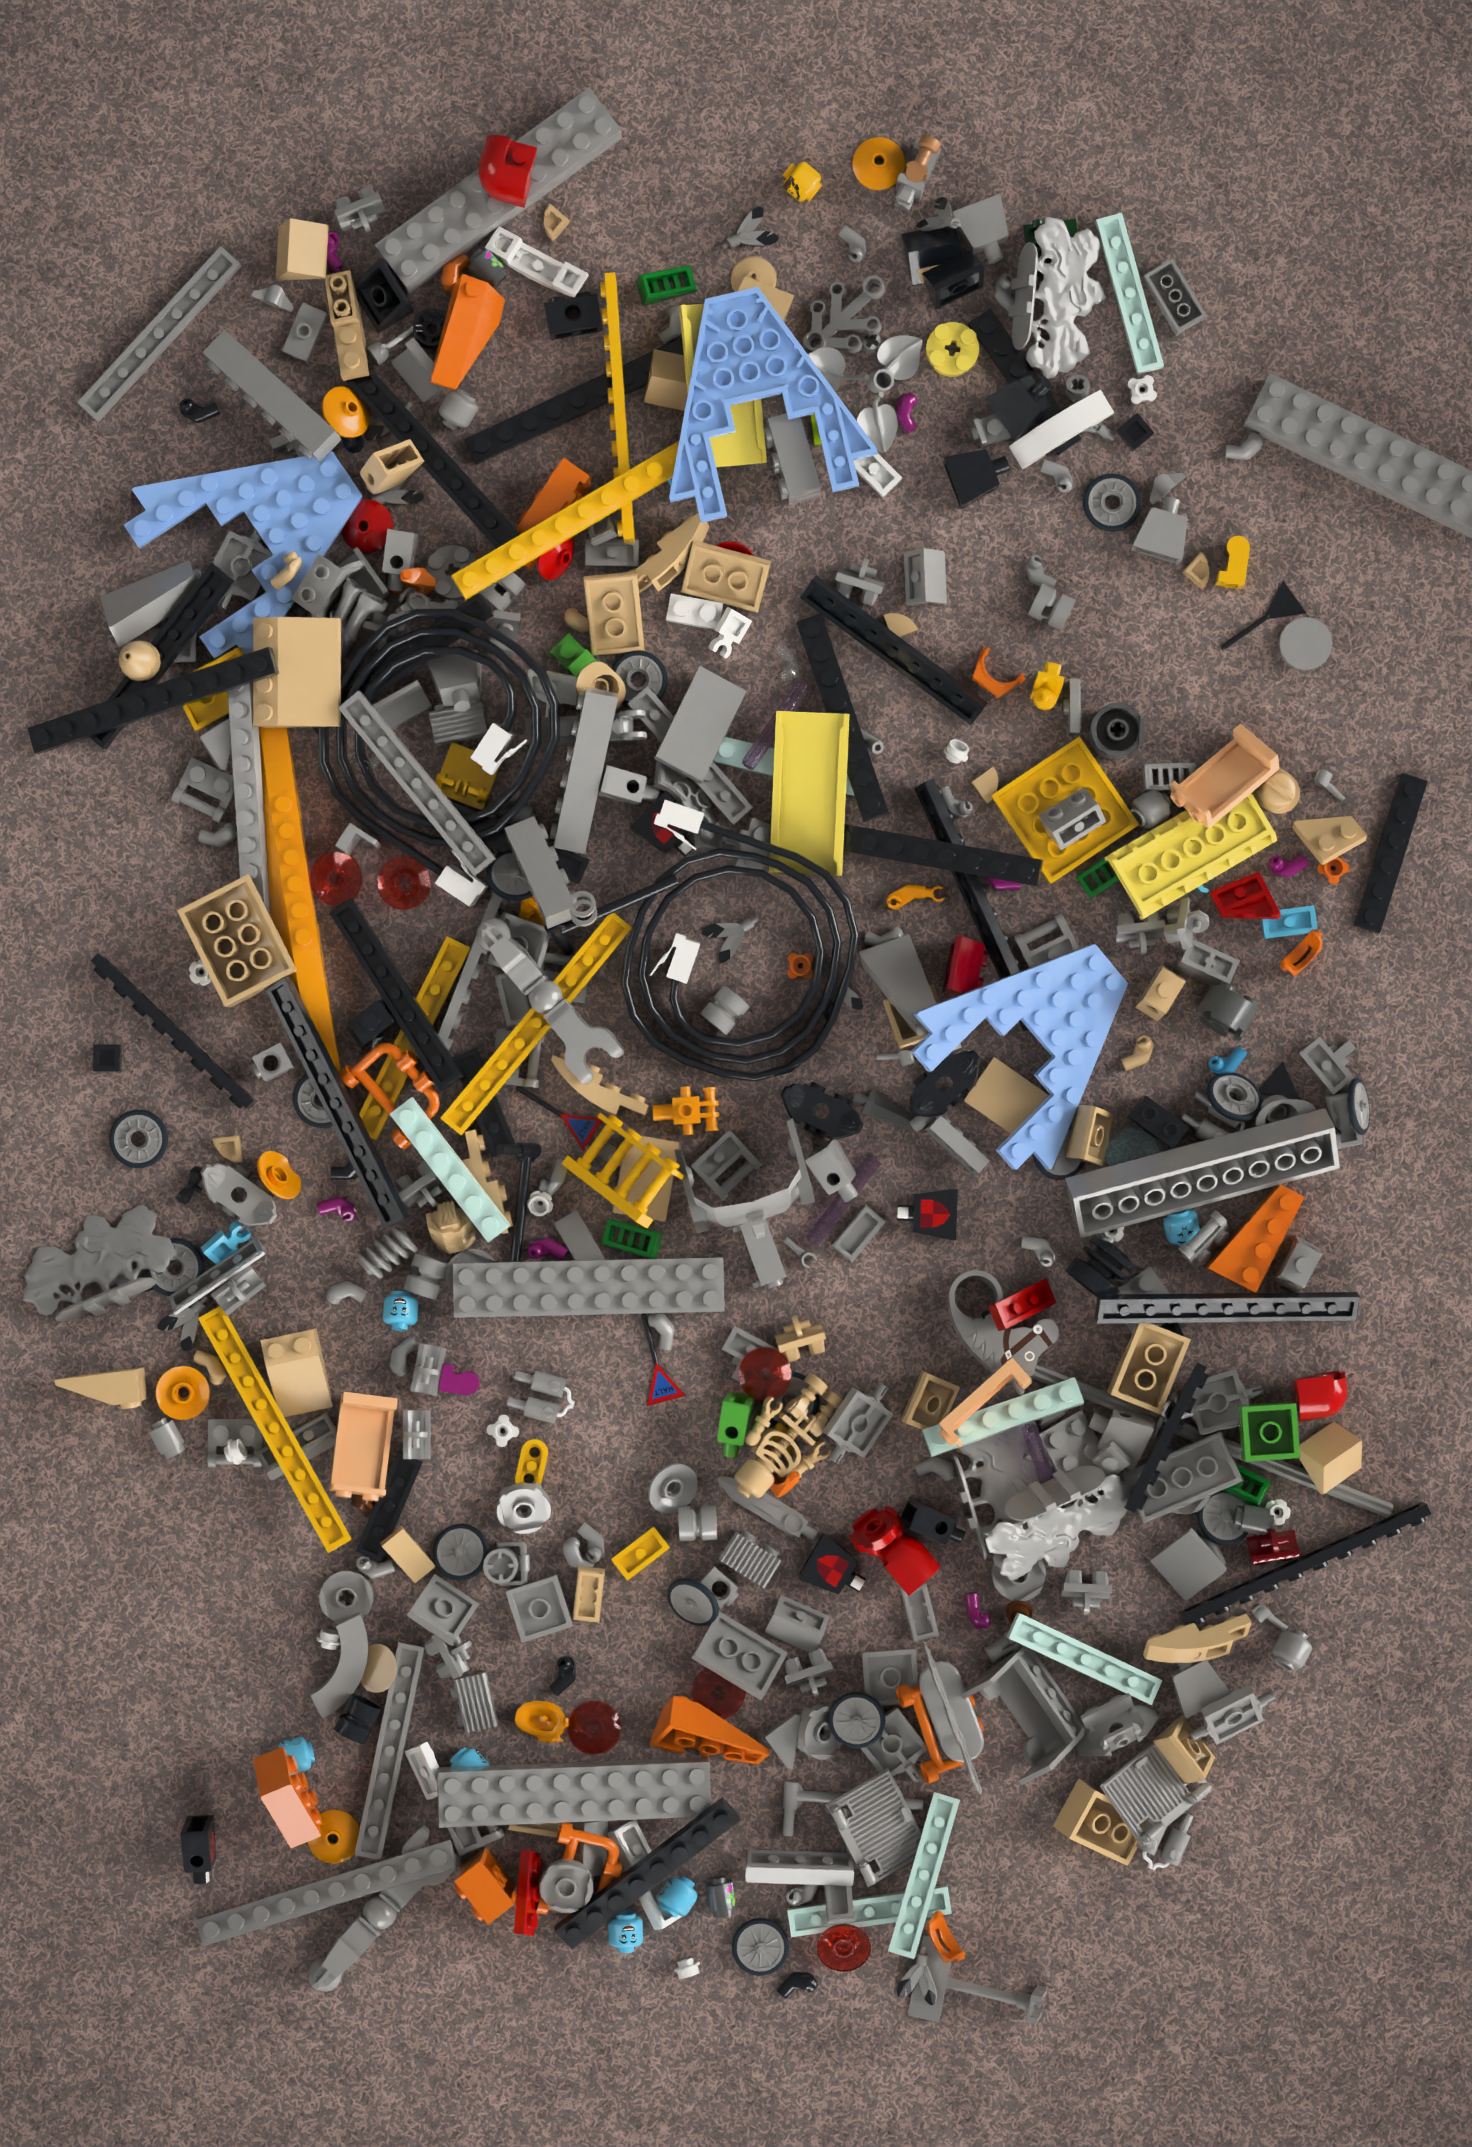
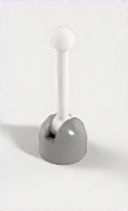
(380, 352)

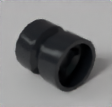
(358, 1716)

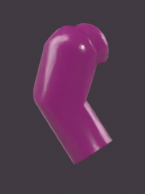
(903, 410)
(546, 1246)

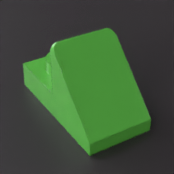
(572, 655)

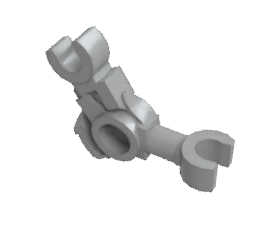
(414, 601)

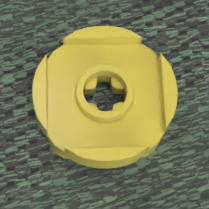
(961, 361)

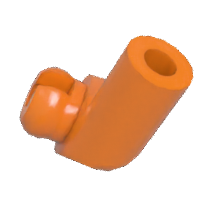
(451, 271)

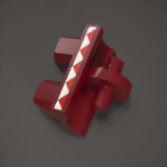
(1273, 1547)

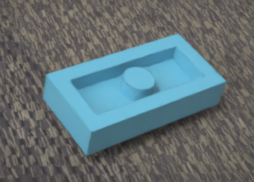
(1292, 922)

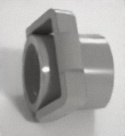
(503, 1563)

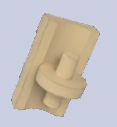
(799, 1335)

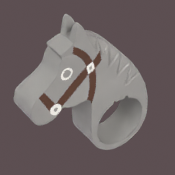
(997, 1347)

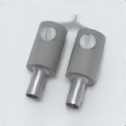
(1205, 1129)
(545, 1384)
(1174, 1846)

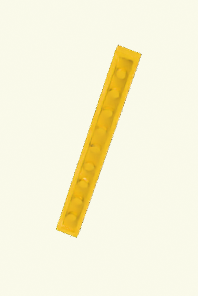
(617, 397)
(566, 523)
(534, 1026)
(275, 1429)

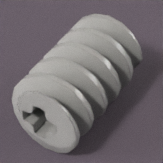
(387, 1253)

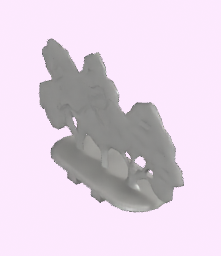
(1065, 294)
(99, 1258)
(1002, 1477)
(1058, 1528)
(951, 1714)

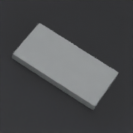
(700, 724)
(1187, 1476)

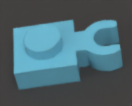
(223, 1244)

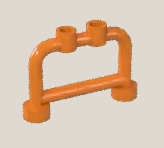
(405, 1062)
(935, 1766)
(571, 1837)

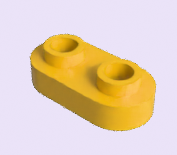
(531, 1464)

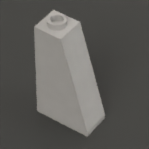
(147, 601)
(900, 977)

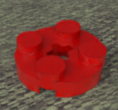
(876, 1530)

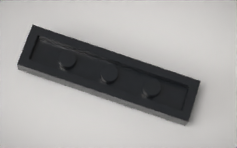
(491, 1119)
(389, 1508)

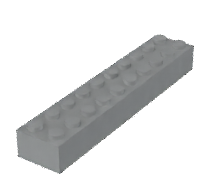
(468, 213)
(1363, 452)
(1203, 1173)
(588, 1287)
(573, 1792)

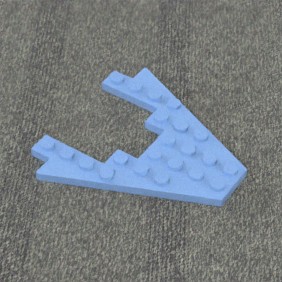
(745, 357)
(290, 504)
(1067, 1009)

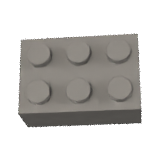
(791, 459)

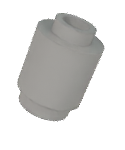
(167, 1438)

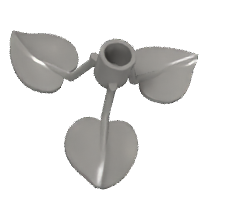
(900, 360)

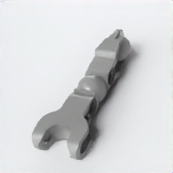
(547, 999)
(377, 1914)

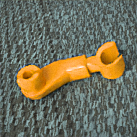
(908, 893)

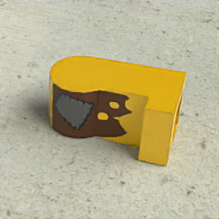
(1237, 558)

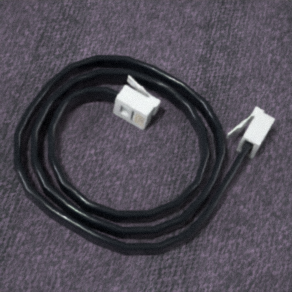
(487, 754)
(687, 950)

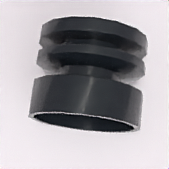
(1102, 1267)

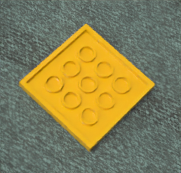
(1048, 785)

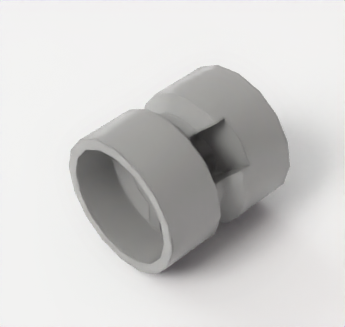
(510, 584)
(1061, 605)
(725, 1010)
(425, 1276)
(697, 1522)

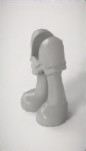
(367, 603)

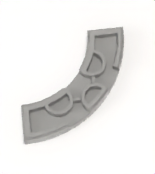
(690, 796)
(349, 1669)

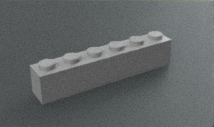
(272, 396)
(585, 769)

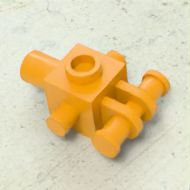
(686, 1110)

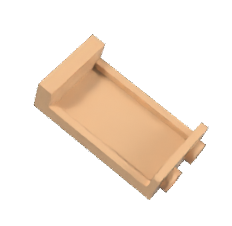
(1226, 778)
(979, 1397)
(362, 1446)

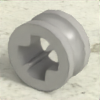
(1077, 381)

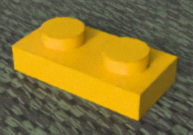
(640, 1553)

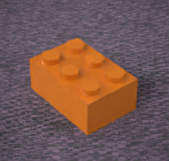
(287, 1796)
(485, 1886)

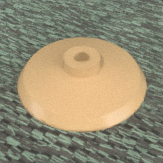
(753, 268)
(380, 1669)

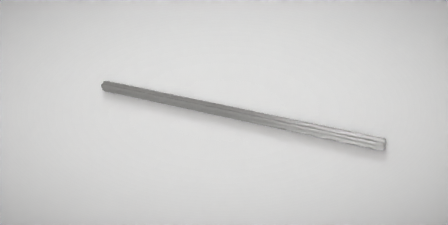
(1192, 1433)

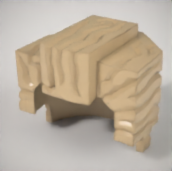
(450, 1228)

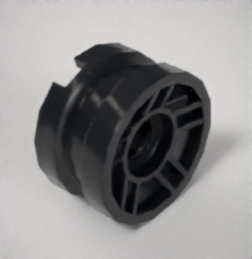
(423, 321)

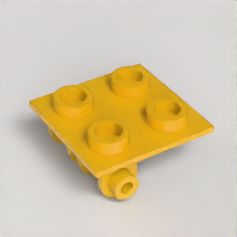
(464, 778)

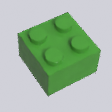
(1268, 1431)

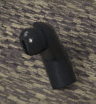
(197, 413)
(343, 1173)

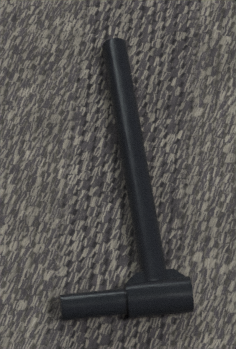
(560, 932)
(525, 1154)

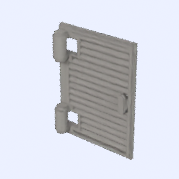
(1150, 1793)
(877, 1826)

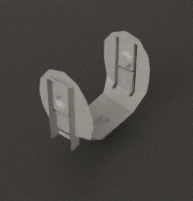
(755, 1210)

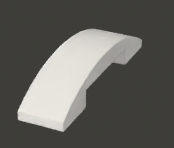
(535, 264)
(1061, 428)

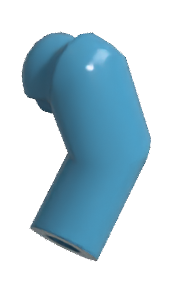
(1229, 1064)

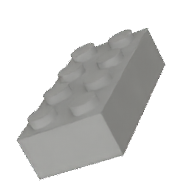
(1174, 297)
(957, 1145)

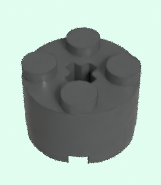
(1126, 720)
(1226, 1011)

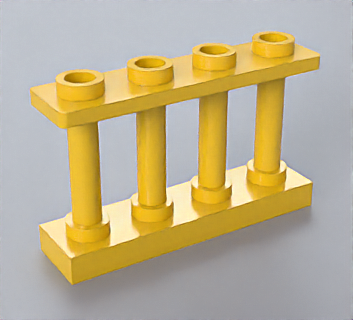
(600, 1180)

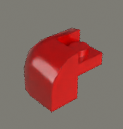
(506, 169)
(1320, 1395)
(908, 1562)

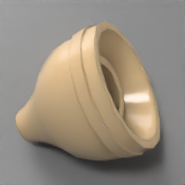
(139, 660)

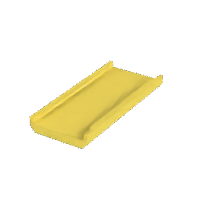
(748, 441)
(810, 788)
(1188, 854)

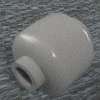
(458, 409)
(1151, 808)
(1291, 1650)

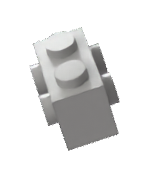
(1072, 818)

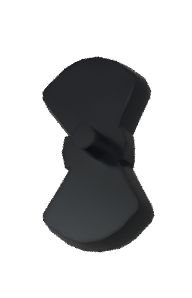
(186, 1194)

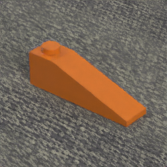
(468, 325)
(694, 1727)

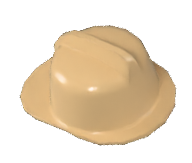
(601, 677)
(1278, 792)

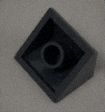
(929, 249)
(954, 279)
(382, 296)

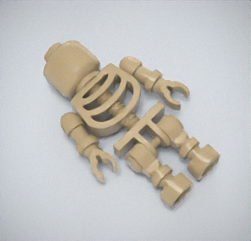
(756, 1475)

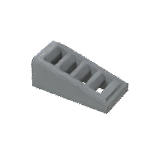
(1147, 771)

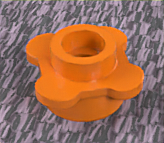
(1333, 876)
(794, 960)

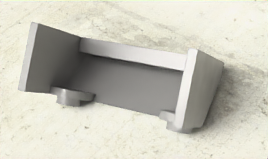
(1036, 1706)

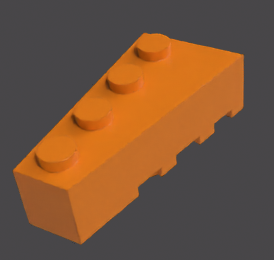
(562, 489)
(1255, 1243)

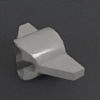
(274, 297)
(870, 342)
(1163, 484)

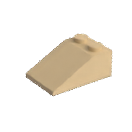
(1149, 1367)
(297, 1372)
(112, 1387)
(1096, 1824)

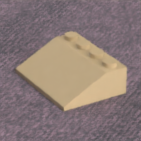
(309, 672)
(237, 941)

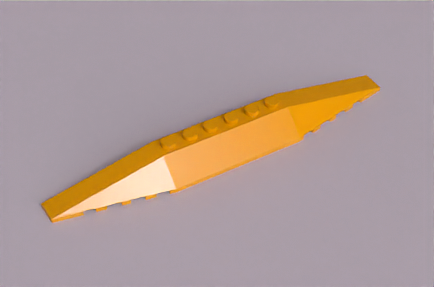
(289, 882)

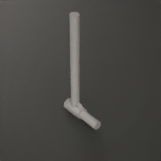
(794, 1795)

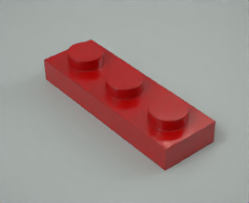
(1022, 1304)
(527, 1893)

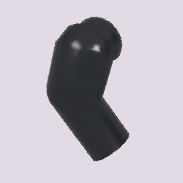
(567, 1675)
(797, 1980)

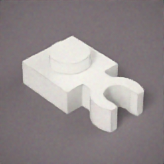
(731, 628)

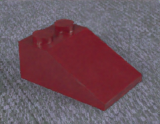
(964, 966)

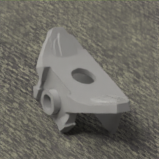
(323, 585)
(222, 1180)
(1135, 1719)

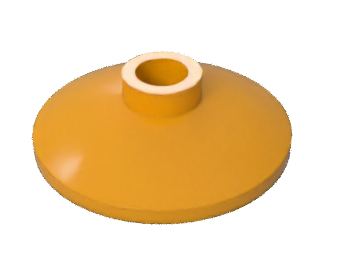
(873, 175)
(340, 418)
(278, 1175)
(169, 1397)
(346, 1829)

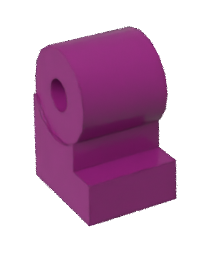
(458, 1383)

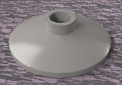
(678, 1493)

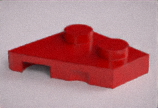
(1245, 899)

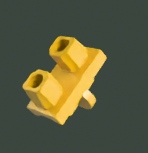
(1047, 686)

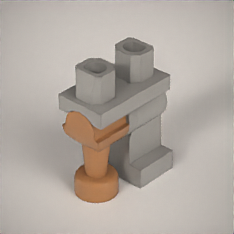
(917, 172)

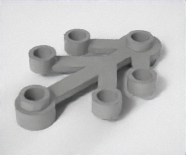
(842, 320)

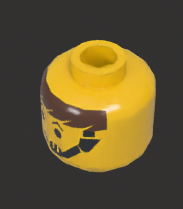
(802, 181)

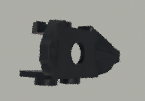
(929, 1100)
(800, 1103)

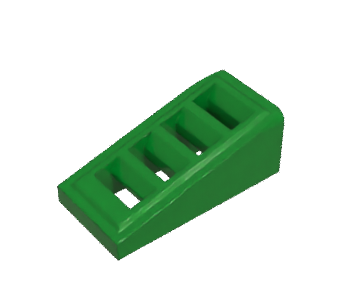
(651, 298)
(1091, 892)
(654, 1243)
(1245, 1496)

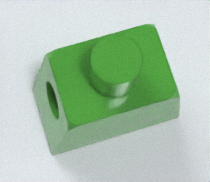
(735, 1412)

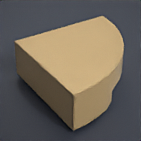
(554, 222)
(1198, 571)
(900, 624)
(986, 784)
(229, 1147)

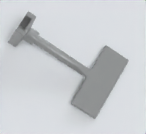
(940, 1973)

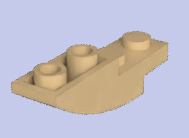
(347, 325)
(676, 547)
(604, 1097)
(481, 1170)
(1190, 1645)

